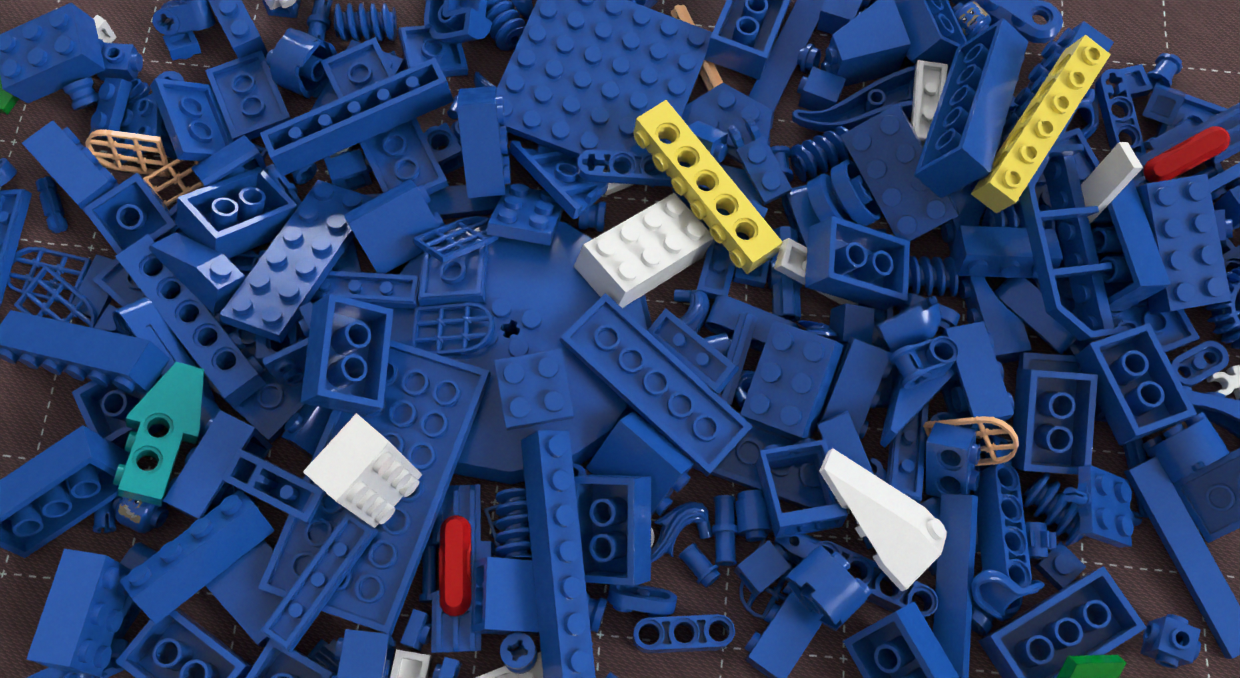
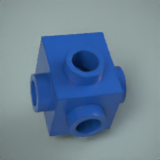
(1171, 641)

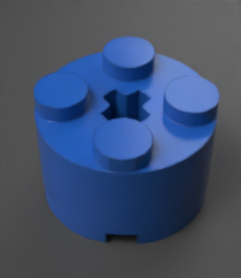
(297, 63)
(1187, 448)
(827, 587)

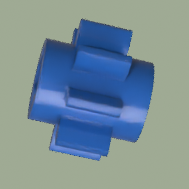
(1039, 540)

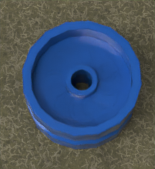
(843, 195)

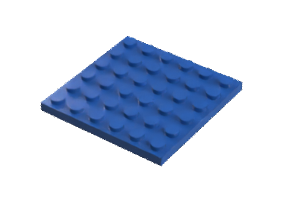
(595, 69)

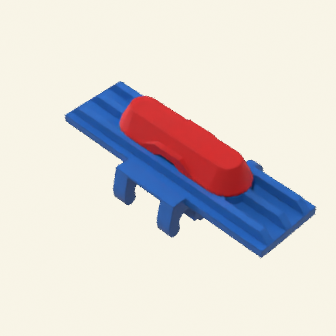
(1189, 146)
(460, 545)

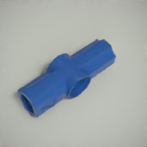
(785, 290)

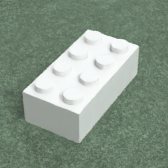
(644, 251)
(364, 472)

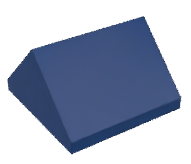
(229, 162)
(130, 213)

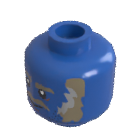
(972, 18)
(139, 515)

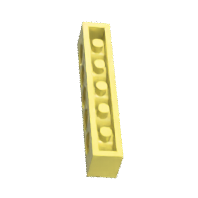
(665, 123)
(1041, 124)

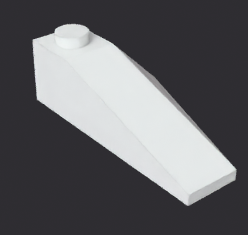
(896, 525)

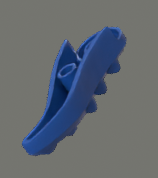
(1019, 15)
(863, 104)

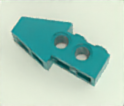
(176, 405)

